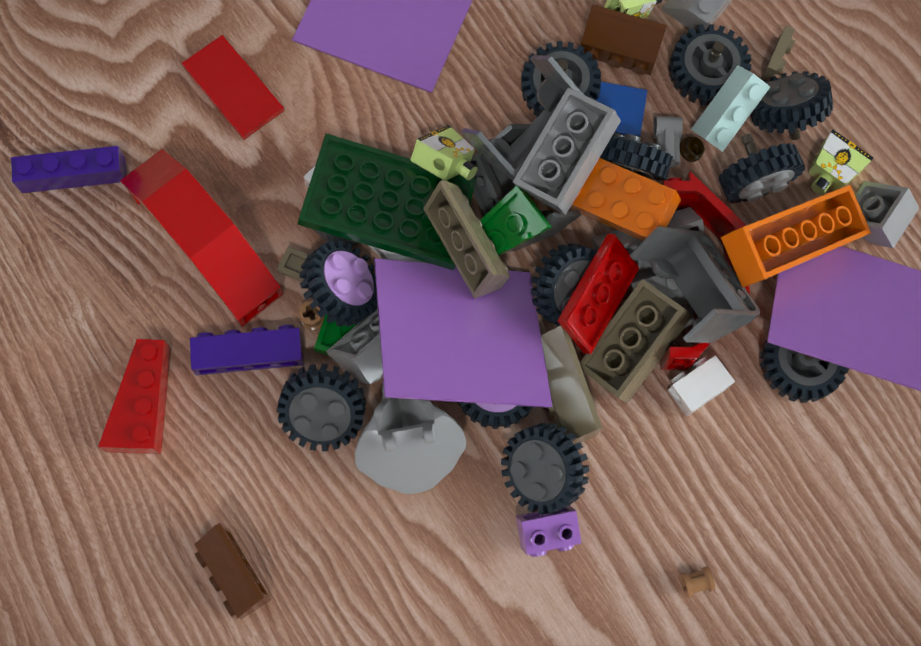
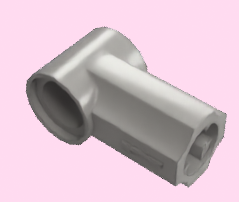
(668, 132)

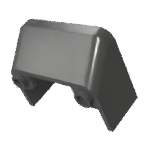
(511, 158)
(493, 186)
(703, 279)

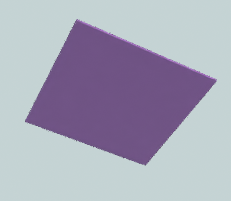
(386, 36)
(852, 314)
(456, 346)

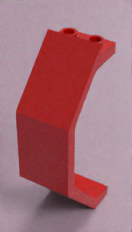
(719, 222)
(204, 235)

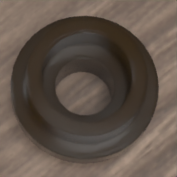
(691, 149)

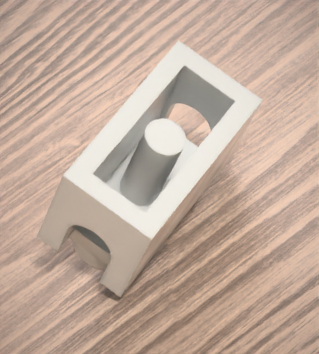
(700, 385)

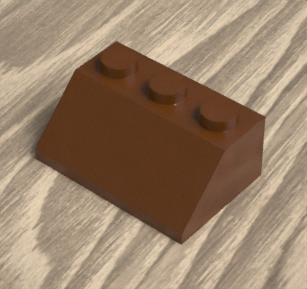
(622, 39)
(231, 572)

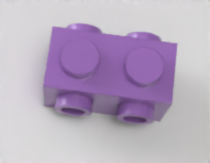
(548, 531)

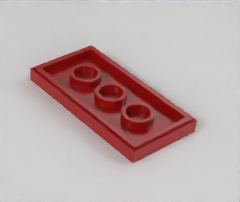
(233, 87)
(598, 294)

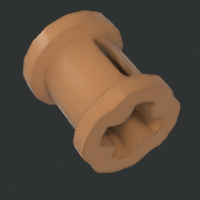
(312, 325)
(697, 581)

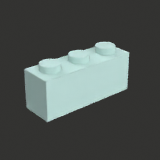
(730, 107)

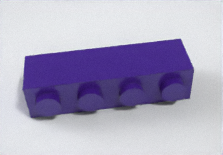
(68, 169)
(246, 350)

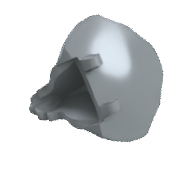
(409, 445)

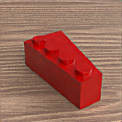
(140, 403)

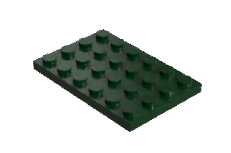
(376, 200)

